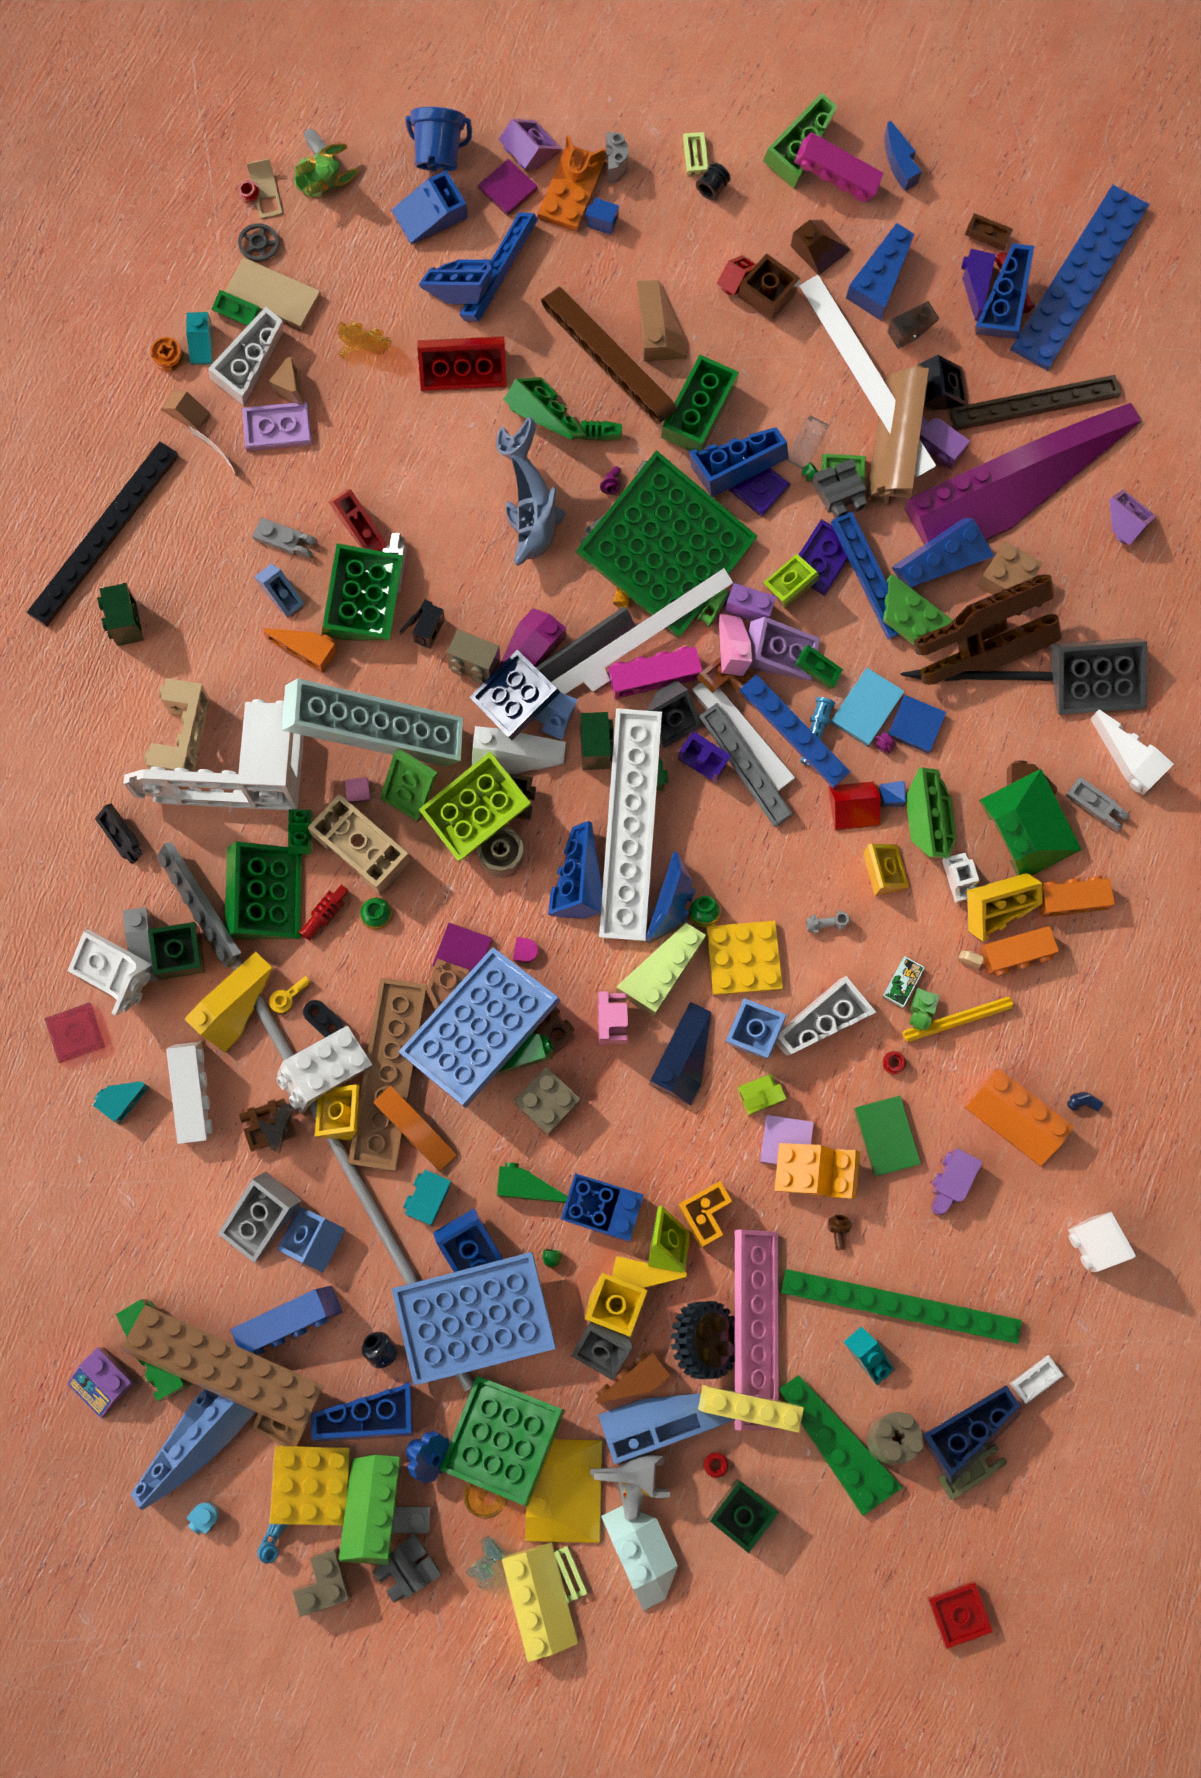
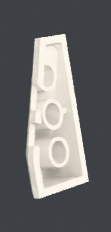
(521, 753)
(1138, 764)

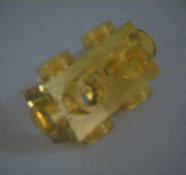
(357, 337)

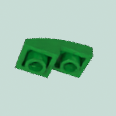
(298, 833)

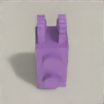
(942, 441)
(955, 1179)

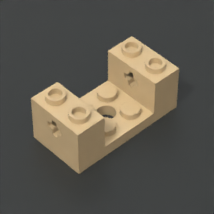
(191, 703)
(379, 857)

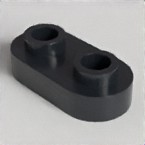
(324, 1019)

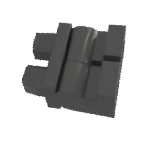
(840, 488)
(406, 1571)

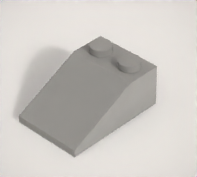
(259, 1216)

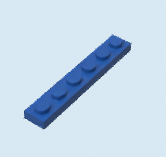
(501, 262)
(864, 565)
(794, 731)

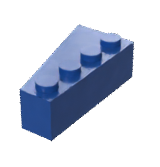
(879, 275)
(1006, 302)
(738, 460)

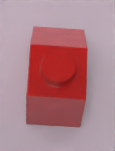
(734, 273)

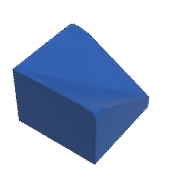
(892, 794)

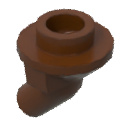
(838, 1225)

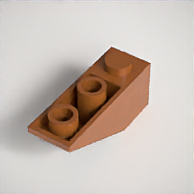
(641, 1379)

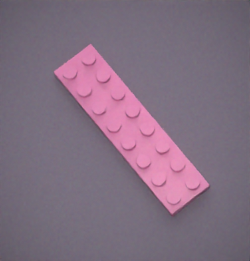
(756, 1317)

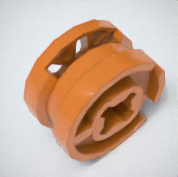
(166, 353)

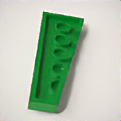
(847, 1457)

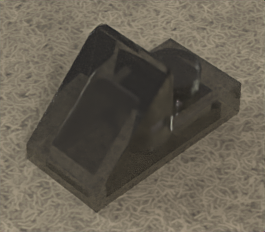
(276, 1133)

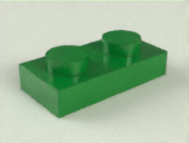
(235, 308)
(818, 666)

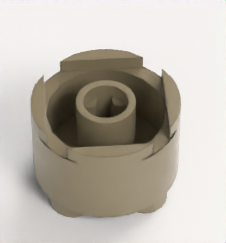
(511, 858)
(908, 1437)

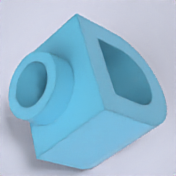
(203, 1517)

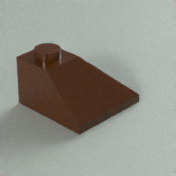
(818, 245)

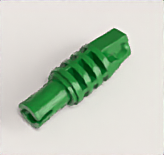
(601, 430)

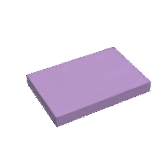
(276, 426)

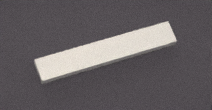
(765, 756)

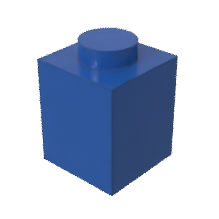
(602, 215)

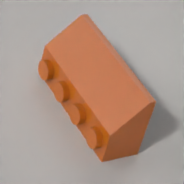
(1019, 1117)

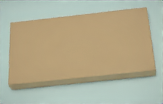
(280, 294)

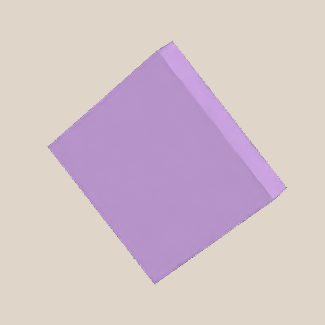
(783, 1130)

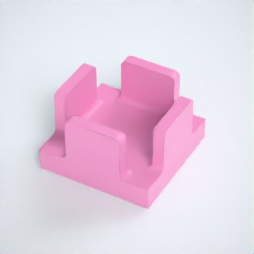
(612, 1018)

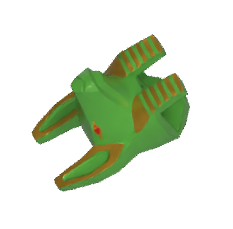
(321, 172)

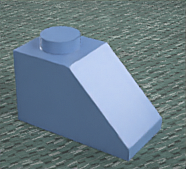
(279, 589)

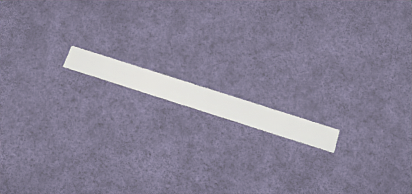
(858, 360)

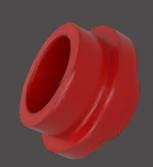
(245, 188)
(899, 1058)
(723, 1465)

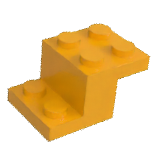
(817, 1171)

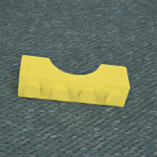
(750, 1408)

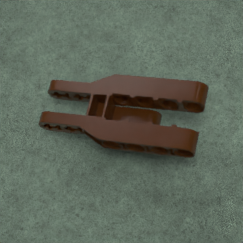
(985, 620)

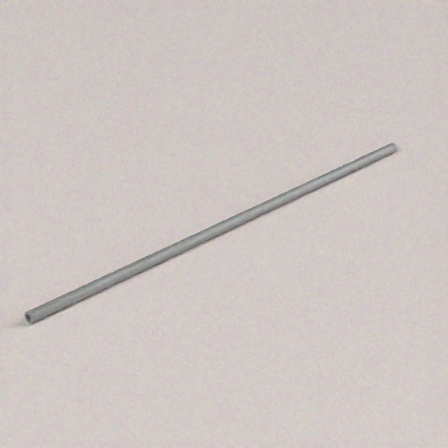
(349, 1169)

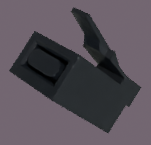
(428, 626)

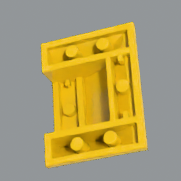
(566, 1495)

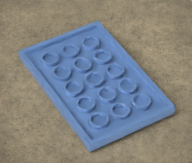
(479, 1027)
(473, 1318)

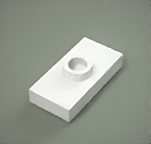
(1036, 1379)

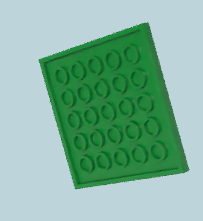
(664, 539)

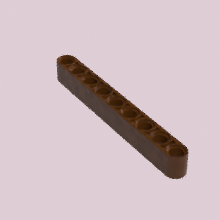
(609, 355)

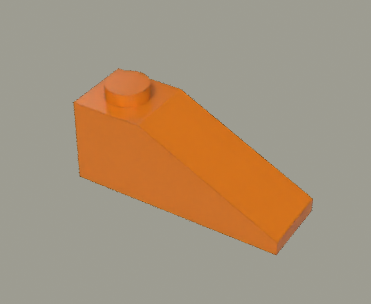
(304, 645)

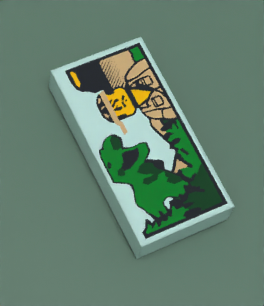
(903, 982)

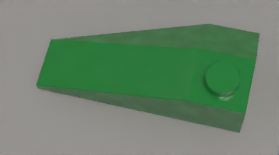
(539, 401)

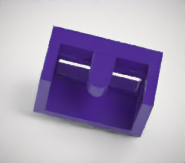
(704, 757)

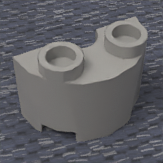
(616, 155)

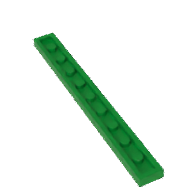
(901, 1306)

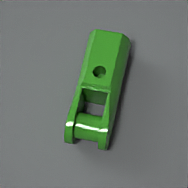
(714, 605)

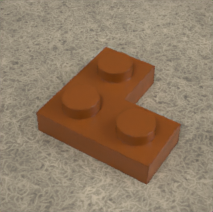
(714, 678)

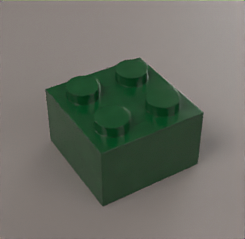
(120, 614)
(596, 746)
(176, 950)
(742, 1515)

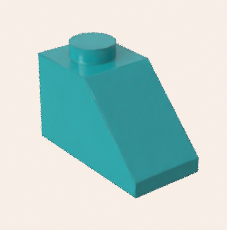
(199, 338)
(119, 1099)

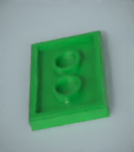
(887, 1136)

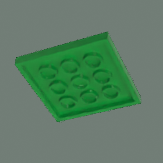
(502, 1440)

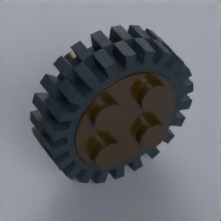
(704, 1340)

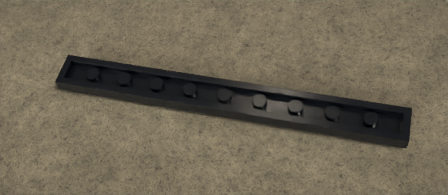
(102, 534)

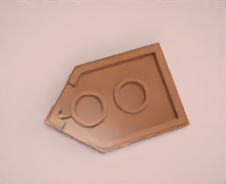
(444, 980)

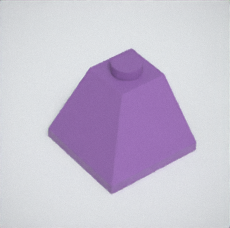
(1128, 517)

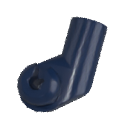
(1084, 1098)

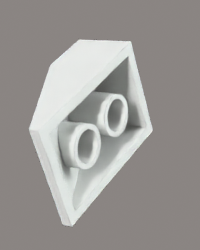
(1100, 1242)

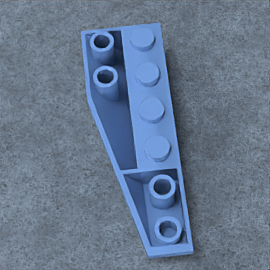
(655, 1424)
(195, 1440)

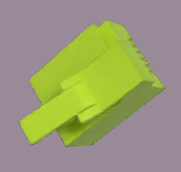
(761, 1094)

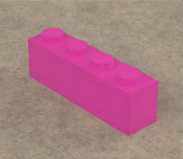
(838, 167)
(654, 672)

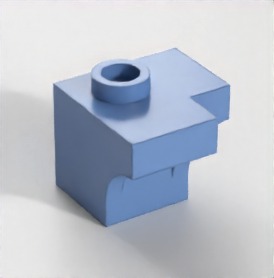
(557, 715)

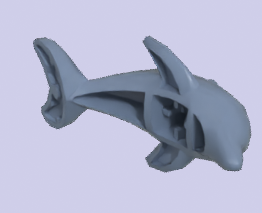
(536, 512)

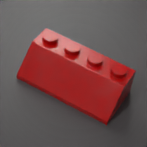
(462, 363)

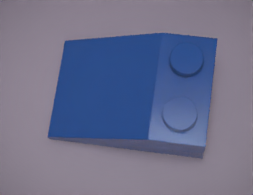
(466, 1242)

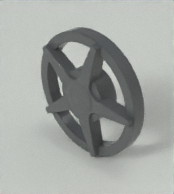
(258, 242)

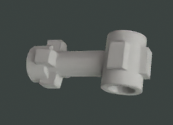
(839, 921)

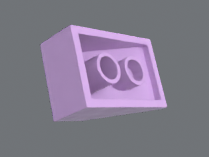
(778, 646)

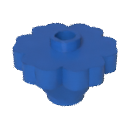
(426, 1456)

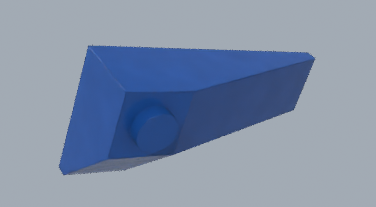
(579, 884)

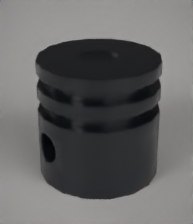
(713, 181)

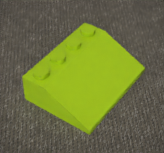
(475, 806)

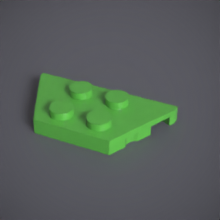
(910, 612)

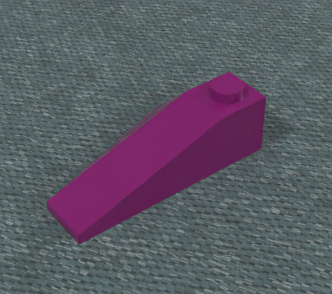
(536, 637)

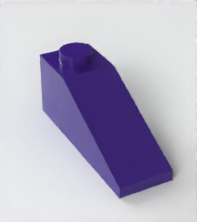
(976, 278)

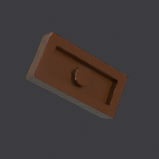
(988, 231)

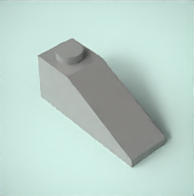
(136, 932)

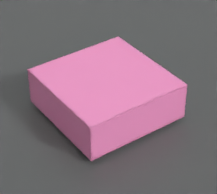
(357, 790)

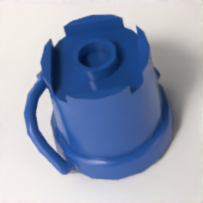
(437, 136)

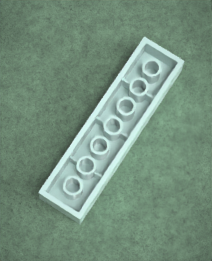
(371, 722)

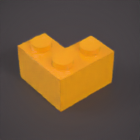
(699, 1209)

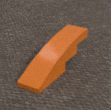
(414, 1128)

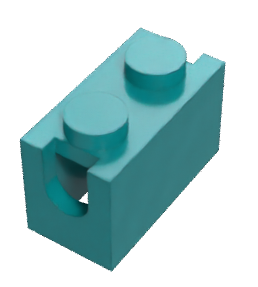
(427, 1197)

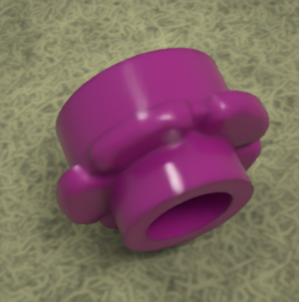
(885, 743)

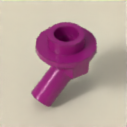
(611, 484)

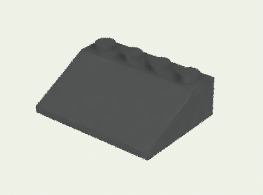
(1099, 675)

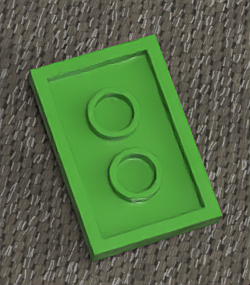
(408, 784)

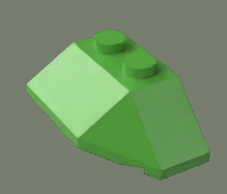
(931, 814)

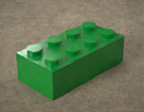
(700, 404)

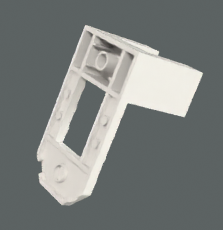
(266, 775)

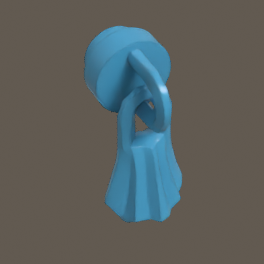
(268, 1550)

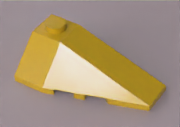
(227, 1008)

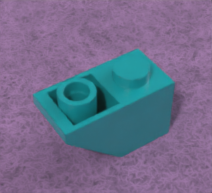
(869, 1355)

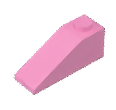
(734, 645)

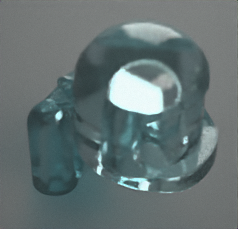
(486, 1570)

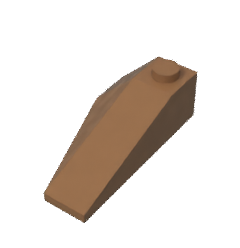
(659, 327)

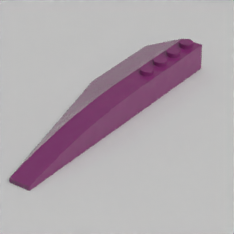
(1017, 481)

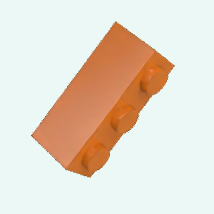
(1076, 896)
(1019, 951)

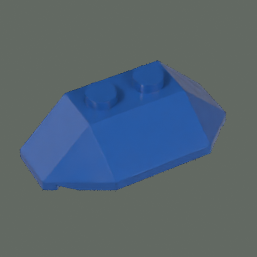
(459, 281)
(672, 900)

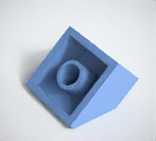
(756, 1029)
(311, 1239)

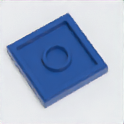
(916, 724)

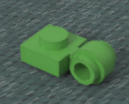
(923, 1009)

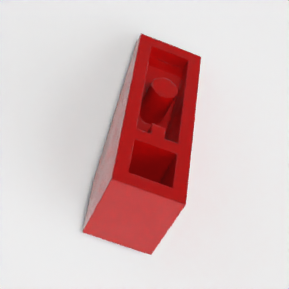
(357, 521)

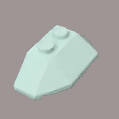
(643, 1555)

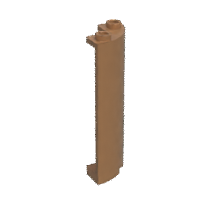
(897, 451)

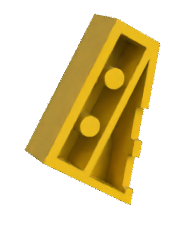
(1001, 902)

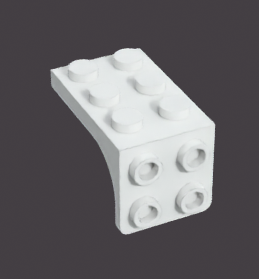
(110, 970)
(321, 1068)

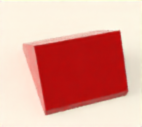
(855, 805)

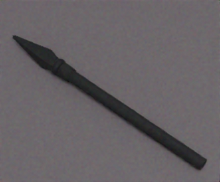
(991, 675)

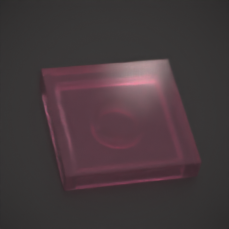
(74, 1032)

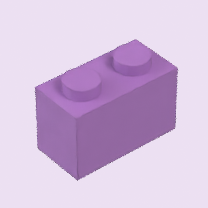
(749, 603)

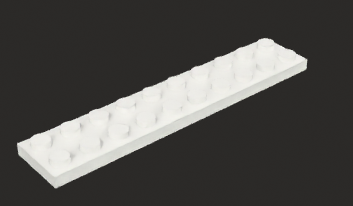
(630, 824)

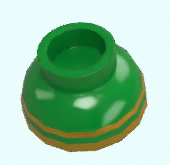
(705, 911)
(376, 913)

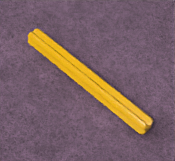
(960, 1019)

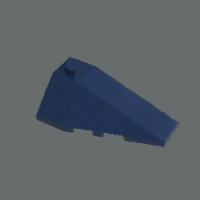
(683, 1060)

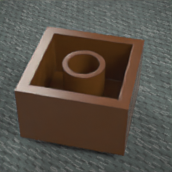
(768, 287)

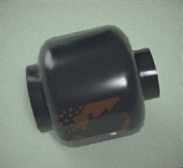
(379, 1350)

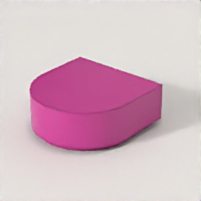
(525, 950)

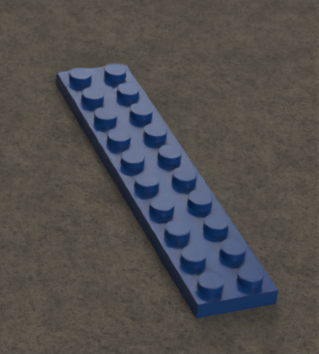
(1079, 277)

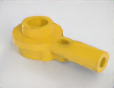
(282, 1000)

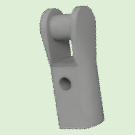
(314, 141)

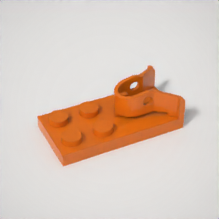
(572, 186)

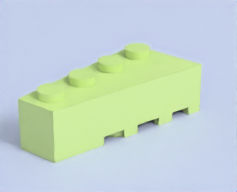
(659, 973)

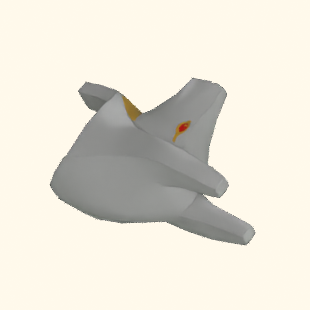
(634, 1481)

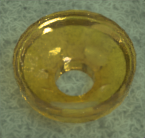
(475, 1504)

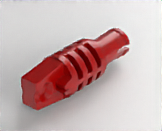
(324, 912)

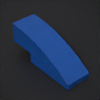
(900, 157)

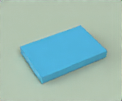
(867, 706)

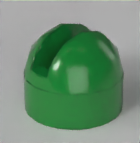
(810, 470)
(551, 1257)

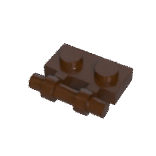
(254, 1134)

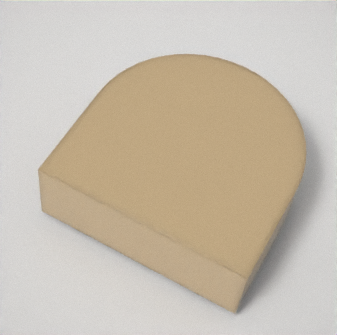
(970, 959)

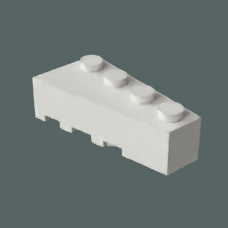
(826, 1015)

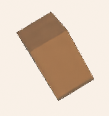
(287, 382)
(185, 409)

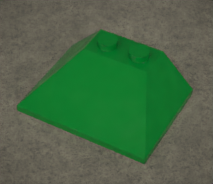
(1031, 823)

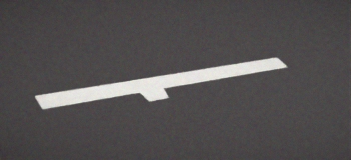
(593, 670)

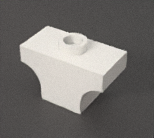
(960, 875)

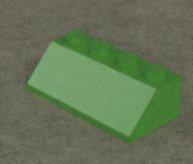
(370, 1510)

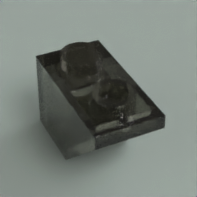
(912, 324)

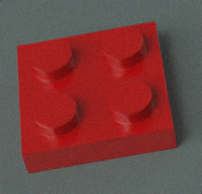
(959, 1615)

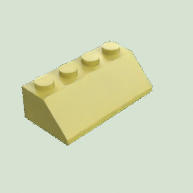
(539, 1601)

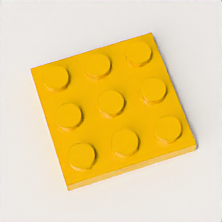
(744, 958)
(309, 1485)

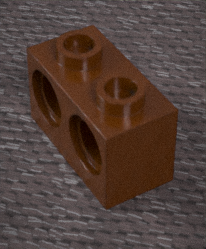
(556, 1023)

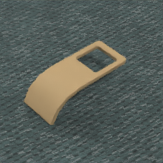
(262, 174)

